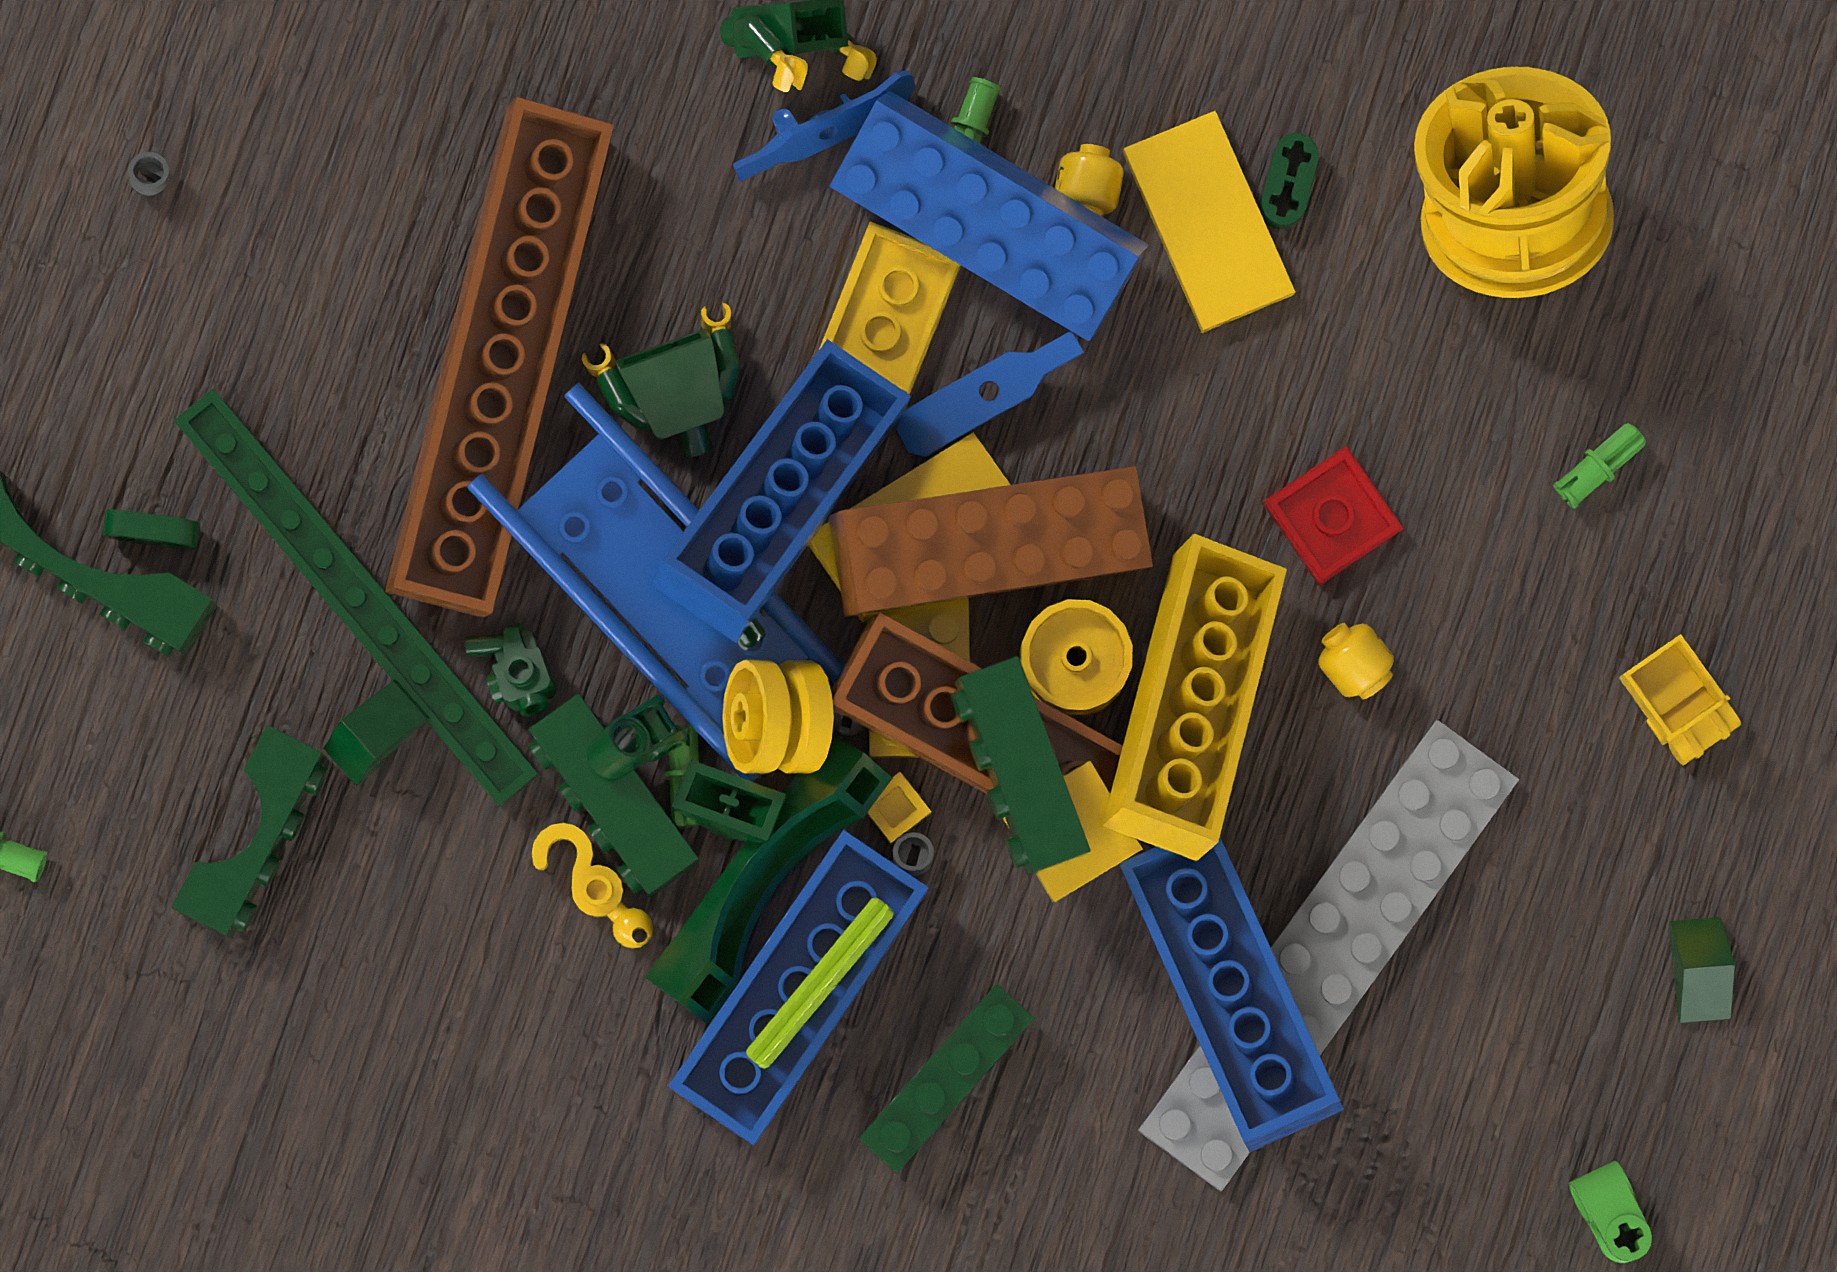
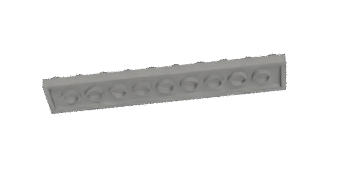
(1349, 926)

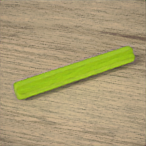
(819, 983)

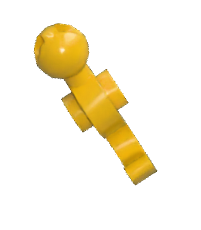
(594, 888)

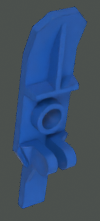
(822, 131)
(960, 405)

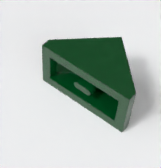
(374, 731)
(728, 804)
(1702, 970)

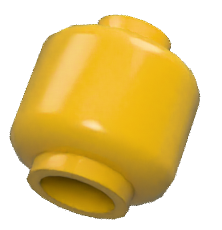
(1091, 178)
(1356, 660)

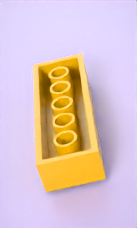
(1195, 698)

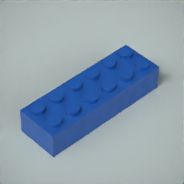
(988, 215)
(780, 491)
(1232, 992)
(718, 1071)

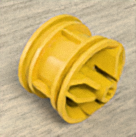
(1515, 181)

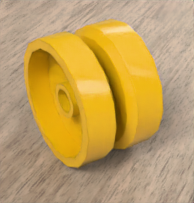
(1094, 633)
(777, 716)

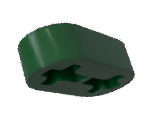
(1300, 184)
(151, 529)

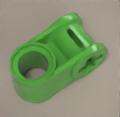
(1605, 1203)

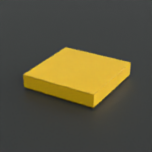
(1106, 845)

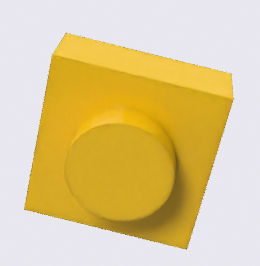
(898, 809)

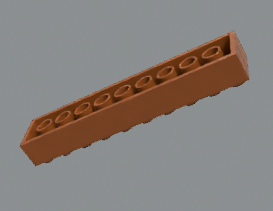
(499, 355)

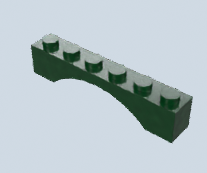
(155, 603)
(708, 951)

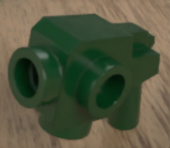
(522, 671)

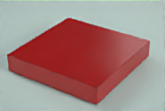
(1332, 516)

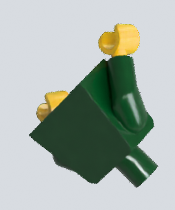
(795, 28)
(674, 384)

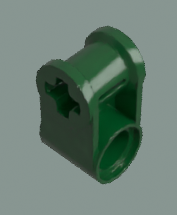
(635, 740)

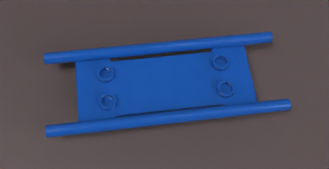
(617, 542)

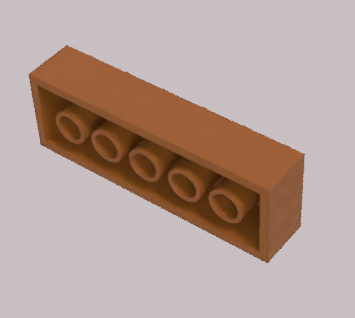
(990, 541)
(903, 692)

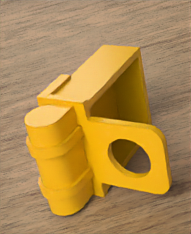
(1681, 700)

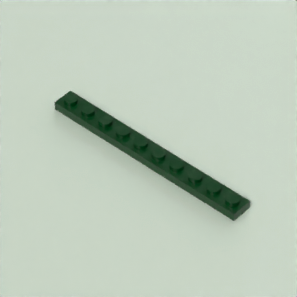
(356, 597)

